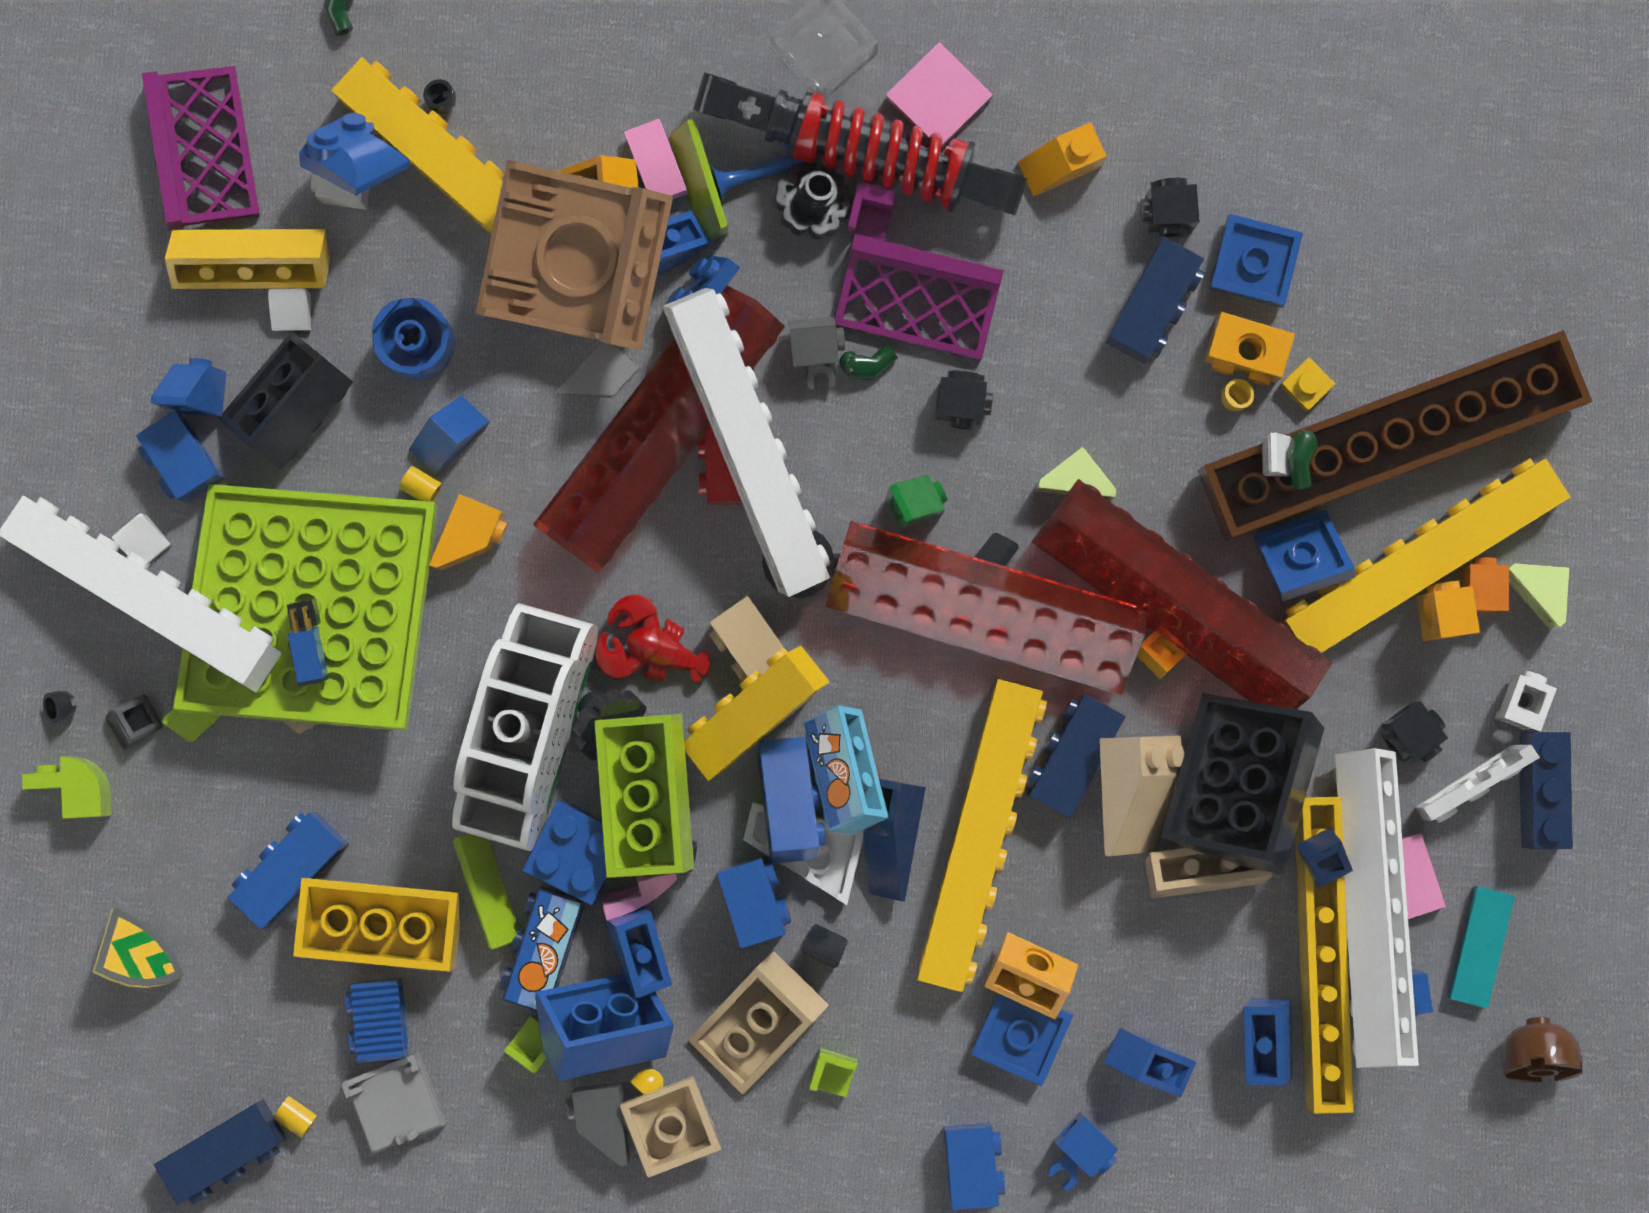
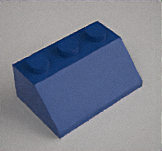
(600, 1027)

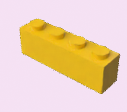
(248, 259)
(753, 712)

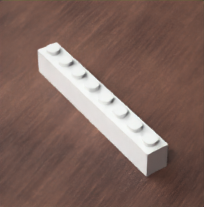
(746, 440)
(140, 593)
(1376, 911)

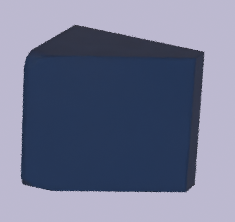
(1324, 857)

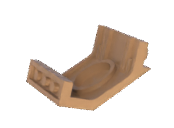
(574, 254)

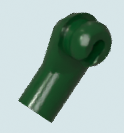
(337, 16)
(867, 367)
(1300, 456)

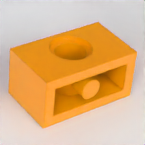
(1270, 344)
(1447, 611)
(1031, 975)

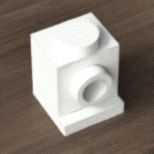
(1540, 699)

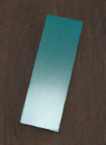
(1481, 947)

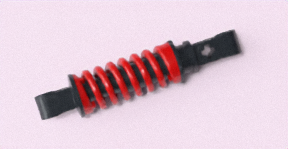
(816, 131)

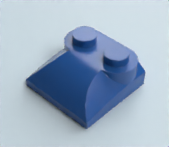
(351, 155)

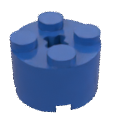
(422, 319)

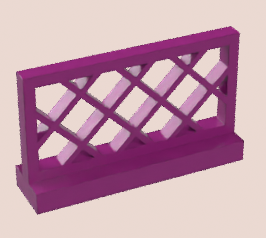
(167, 153)
(927, 264)

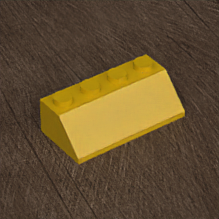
(377, 924)

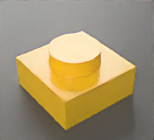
(1307, 384)
(1159, 655)

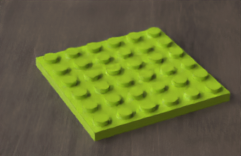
(370, 582)

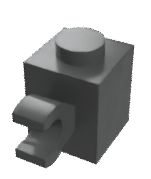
(816, 344)

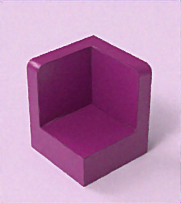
(871, 211)

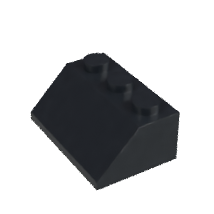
(285, 401)

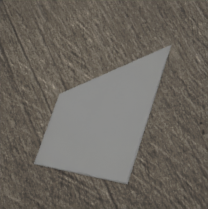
(600, 373)

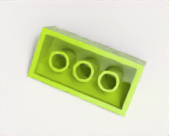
(644, 795)

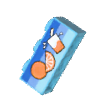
(845, 770)

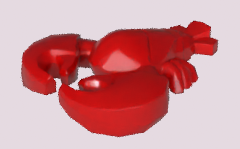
(647, 644)

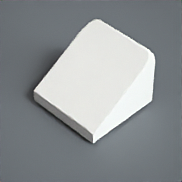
(290, 309)
(1275, 454)
(141, 538)

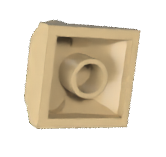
(670, 1126)

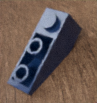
(893, 840)

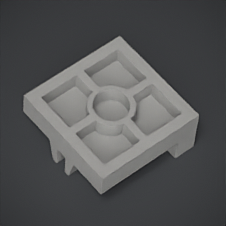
(394, 1102)

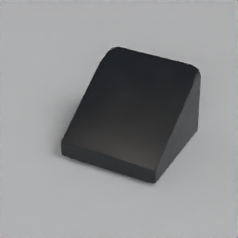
(997, 549)
(133, 721)
(824, 946)

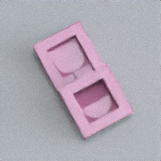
(655, 159)
(632, 898)

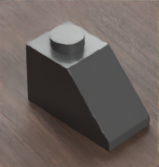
(601, 1119)

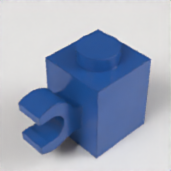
(1083, 1147)

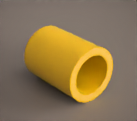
(420, 485)
(295, 1117)

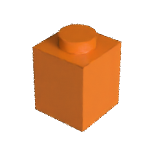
(1489, 584)

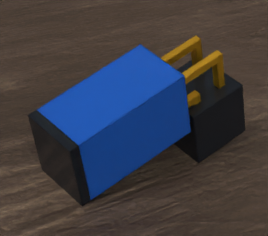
(306, 643)

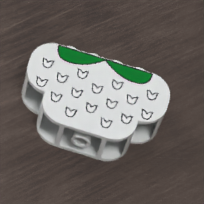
(522, 726)

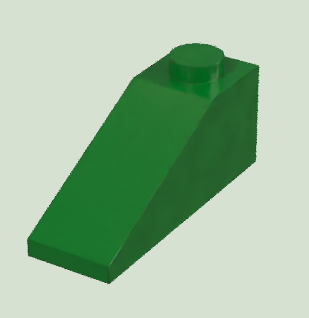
(916, 501)

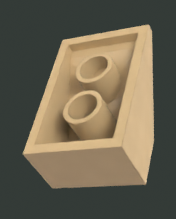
(1137, 790)
(758, 1022)

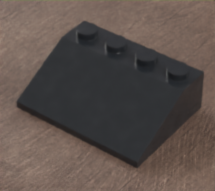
(1244, 782)

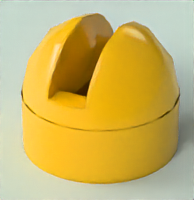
(1240, 391)
(647, 1081)

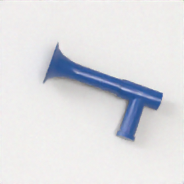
(728, 180)

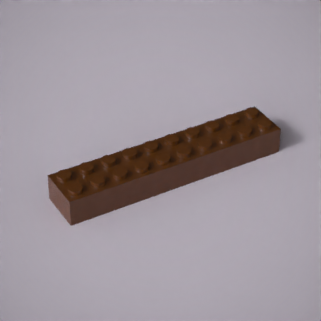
(1402, 433)

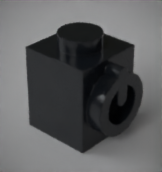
(1171, 207)
(963, 399)
(1414, 733)

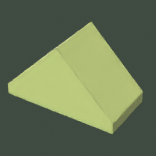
(1076, 467)
(1543, 590)

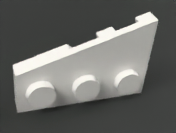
(1477, 782)
(835, 861)

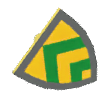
(134, 954)

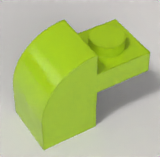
(82, 785)

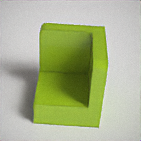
(528, 1046)
(833, 1072)

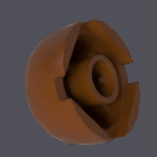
(1541, 1051)

